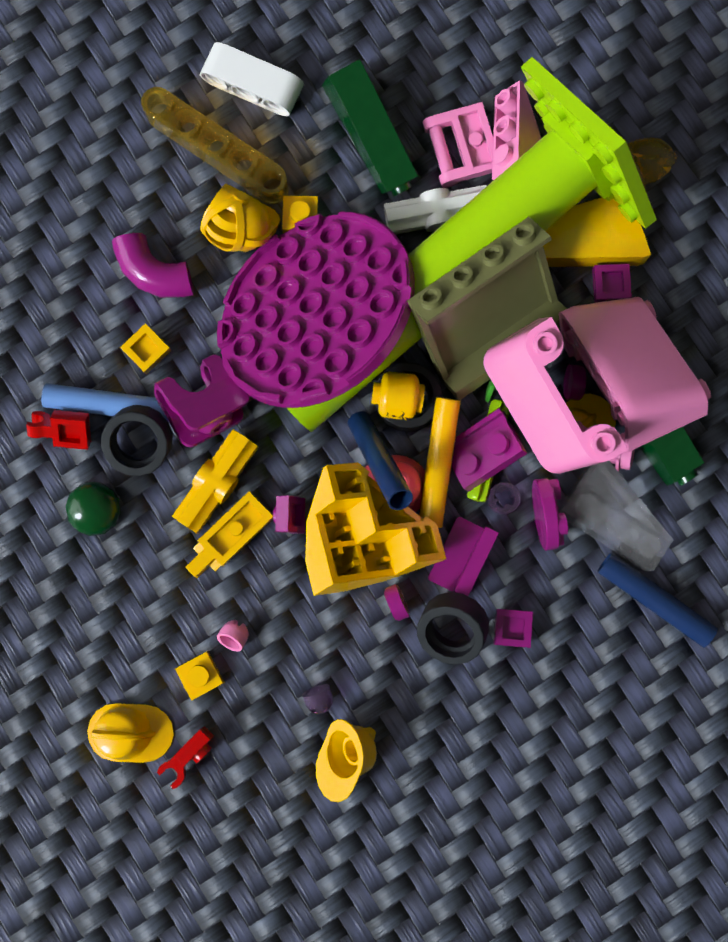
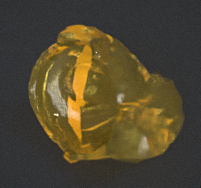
(652, 158)

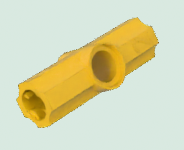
(215, 481)

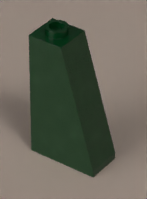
(370, 128)
(673, 456)

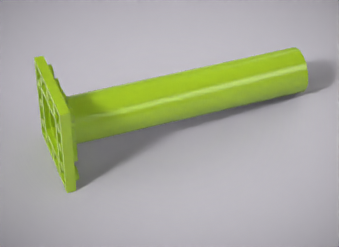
(542, 184)

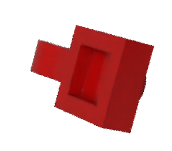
(64, 427)
(193, 750)

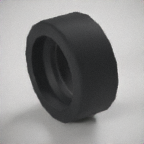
(433, 388)
(125, 463)
(443, 648)

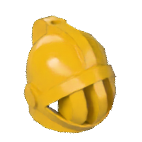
(238, 221)

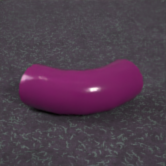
(147, 272)

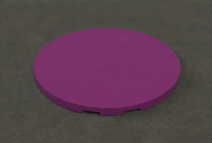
(316, 310)

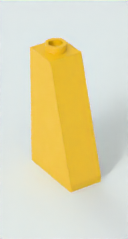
(596, 236)

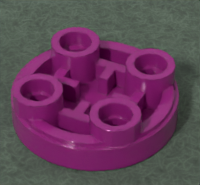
(549, 522)

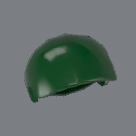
(93, 508)

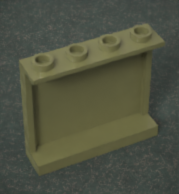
(485, 303)

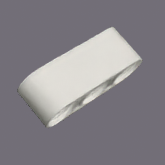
(251, 79)

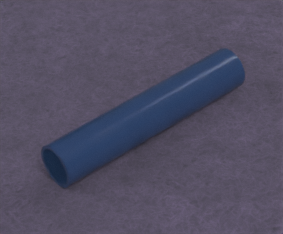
(380, 461)
(657, 600)

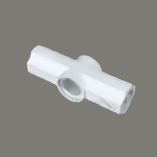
(428, 210)

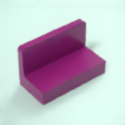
(465, 556)

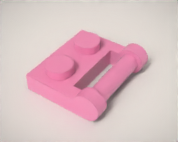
(473, 142)

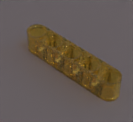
(204, 134)

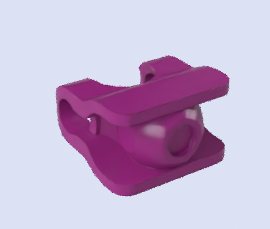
(202, 413)

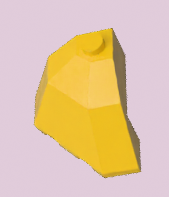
(359, 538)

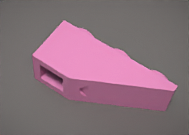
(514, 127)

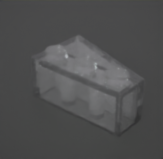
(615, 516)

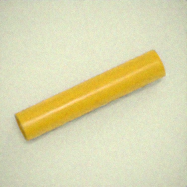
(439, 459)

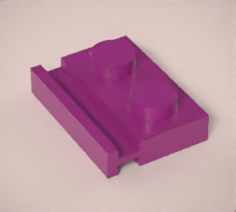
(485, 450)

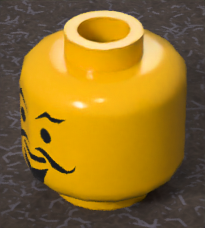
(398, 395)

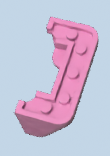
(634, 367)
(537, 405)

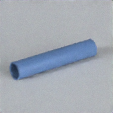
(93, 400)

